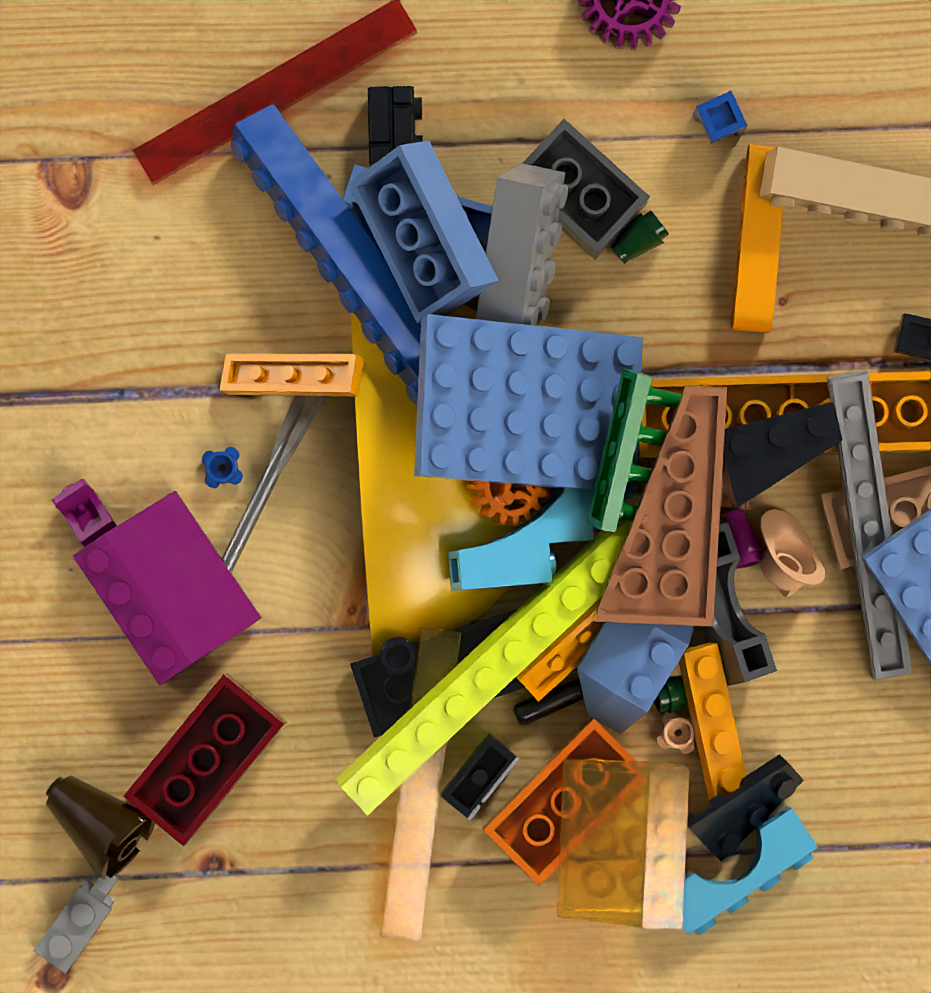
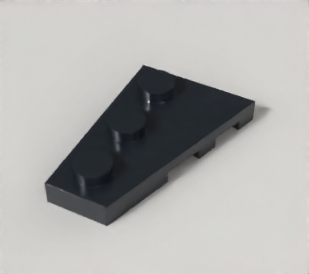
(739, 813)

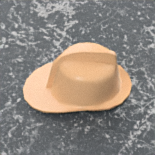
(789, 554)

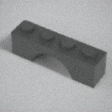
(741, 646)

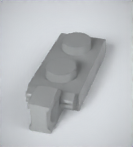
(77, 923)

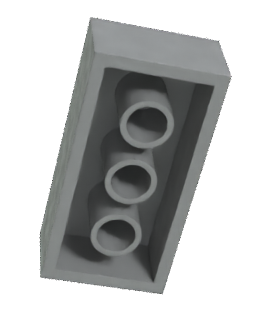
(522, 244)

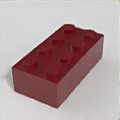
(204, 759)

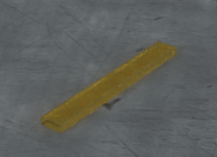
(417, 803)

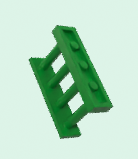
(622, 437)

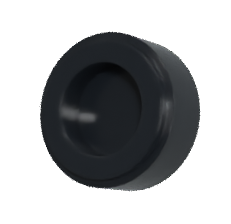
(398, 656)

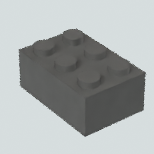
(599, 194)

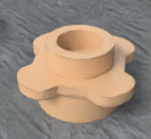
(669, 739)

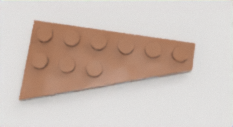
(672, 542)

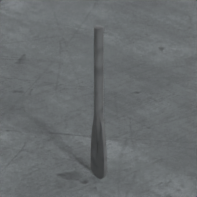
(291, 433)

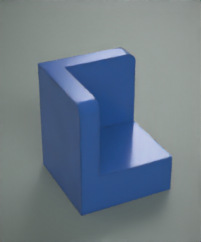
(720, 117)

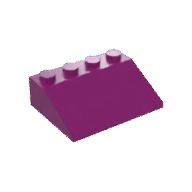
(167, 587)

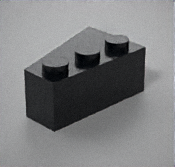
(773, 448)

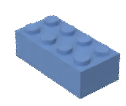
(422, 230)

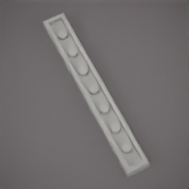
(867, 519)

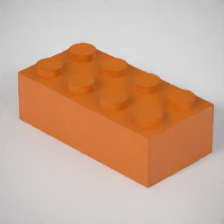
(531, 819)

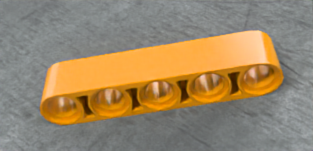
(756, 250)

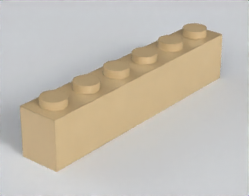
(847, 189)

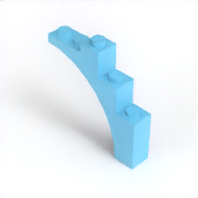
(524, 553)

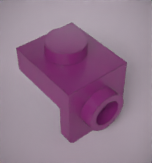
(84, 511)

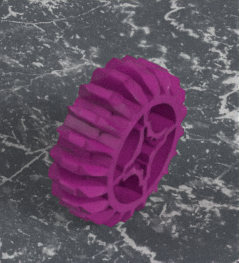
(614, 27)

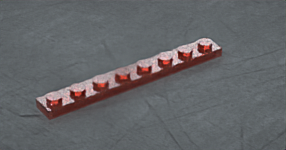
(280, 86)

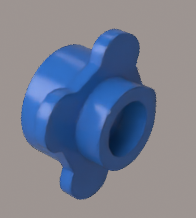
(229, 459)

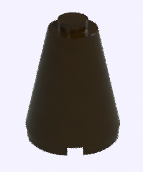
(98, 824)

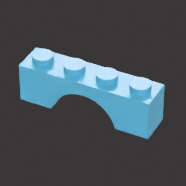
(780, 844)

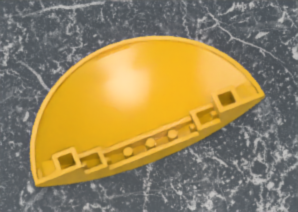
(411, 518)

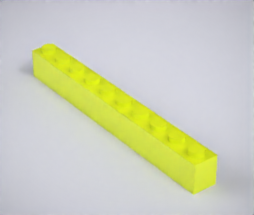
(483, 673)

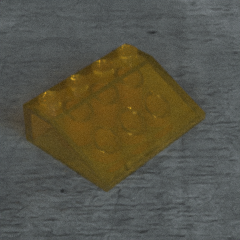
(623, 842)

